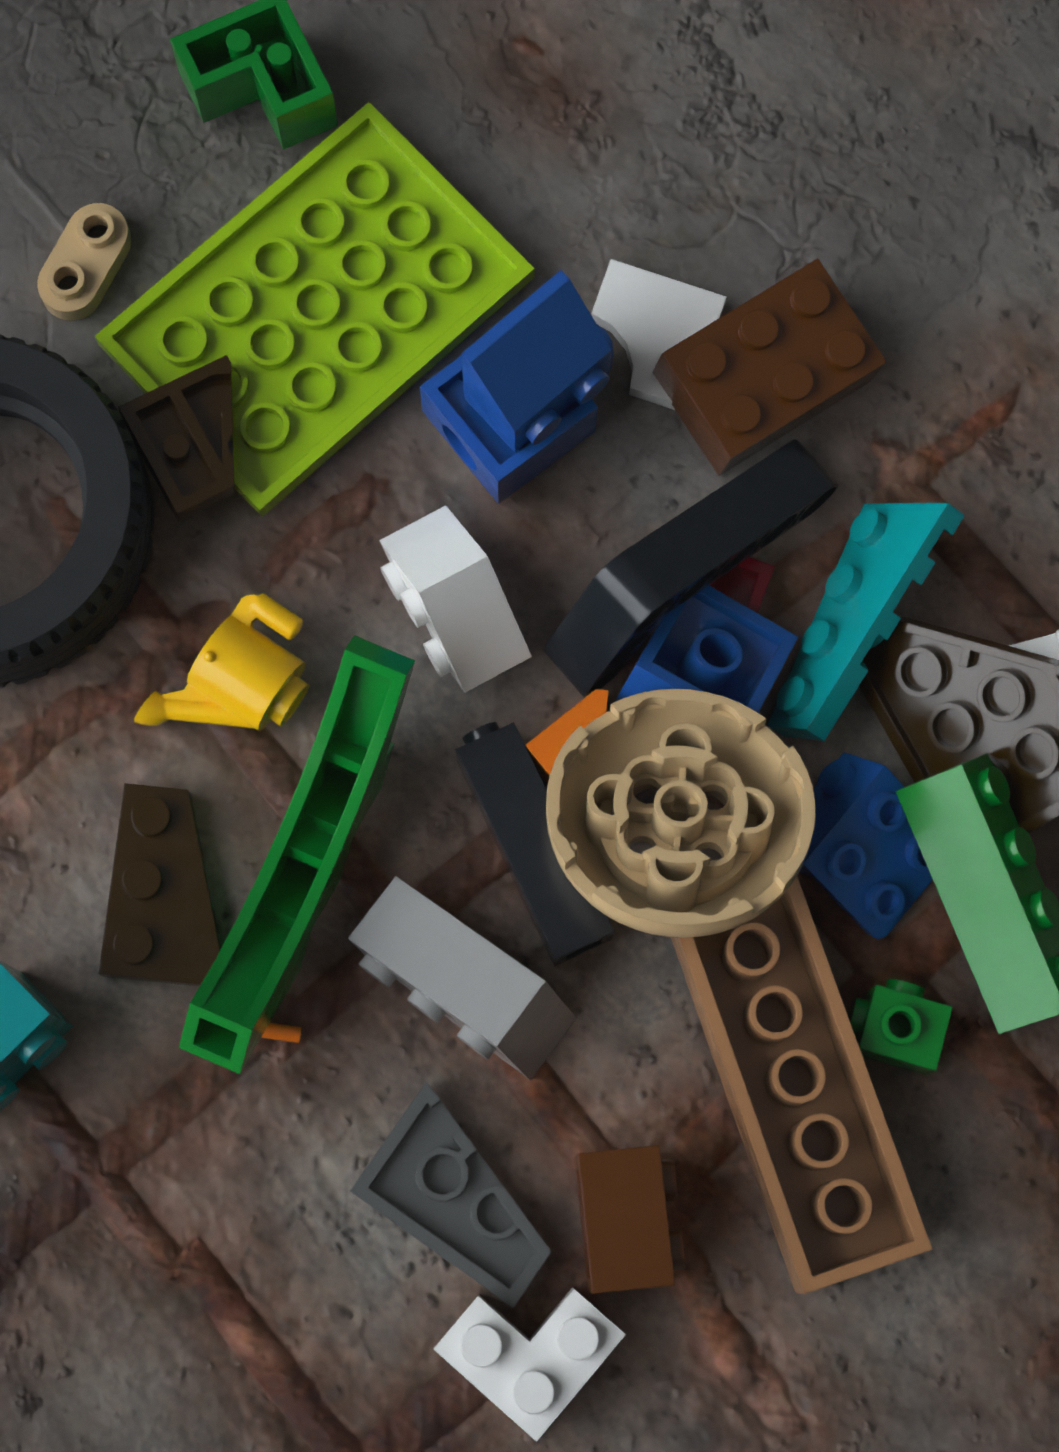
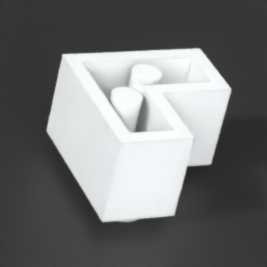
(457, 595)
(536, 1374)

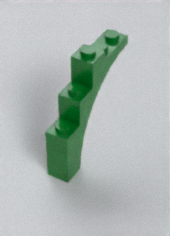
(304, 860)

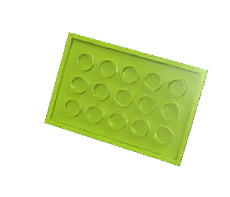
(323, 300)

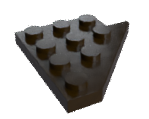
(965, 697)

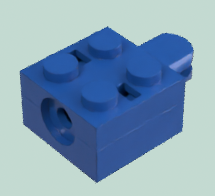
(483, 450)

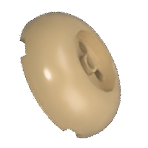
(683, 747)

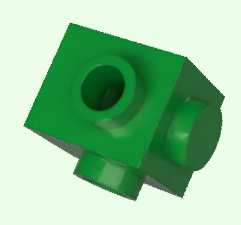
(900, 1026)

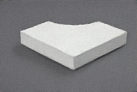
(649, 317)

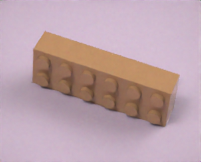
(802, 1096)

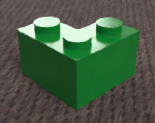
(253, 58)

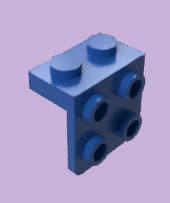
(865, 845)

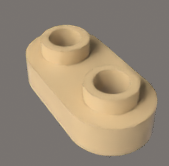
(87, 258)

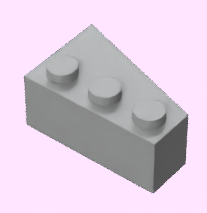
(461, 977)

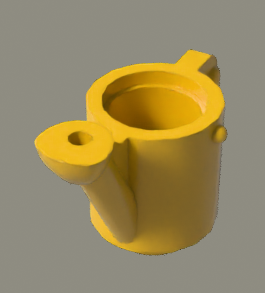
(238, 674)

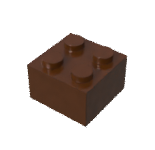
(627, 1219)

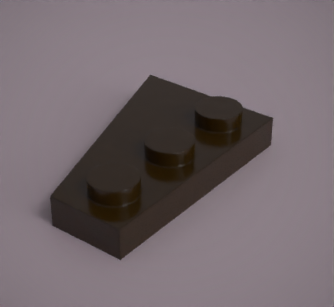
(159, 893)

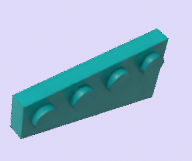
(879, 562)

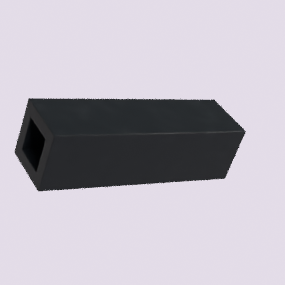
(515, 813)

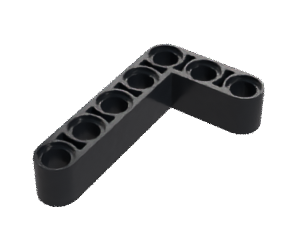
(682, 560)

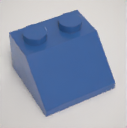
(536, 364)
(713, 649)

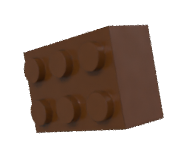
(768, 366)

